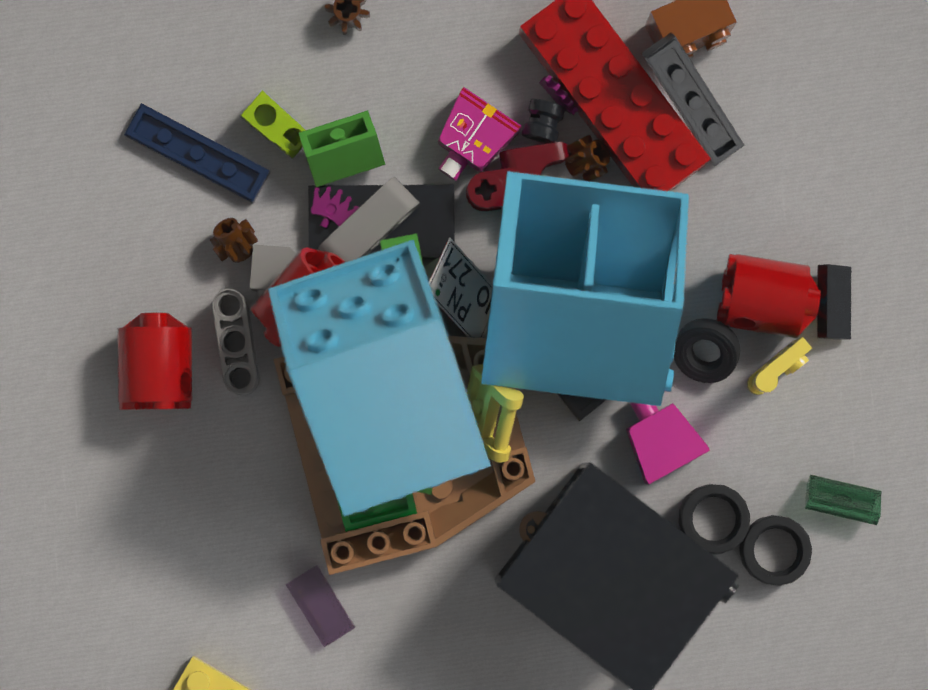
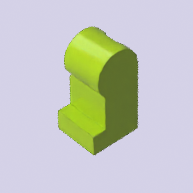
(274, 124)

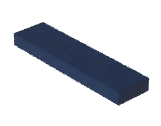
(197, 153)

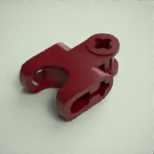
(519, 160)

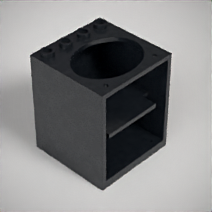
(616, 578)

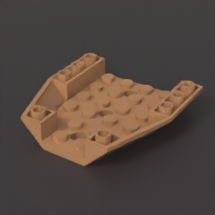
(438, 516)

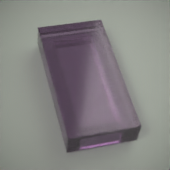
(320, 605)

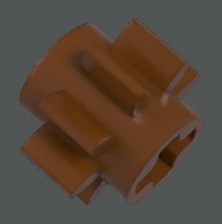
(354, 18)
(587, 158)
(233, 240)

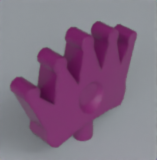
(558, 94)
(332, 208)

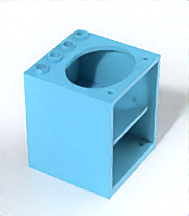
(587, 289)
(377, 378)

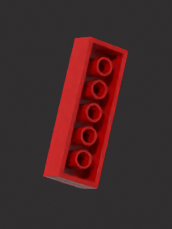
(614, 94)

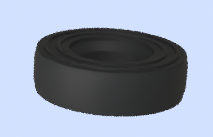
(715, 332)

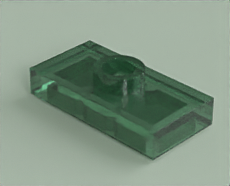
(843, 499)

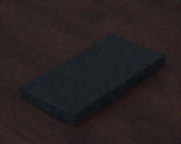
(430, 220)

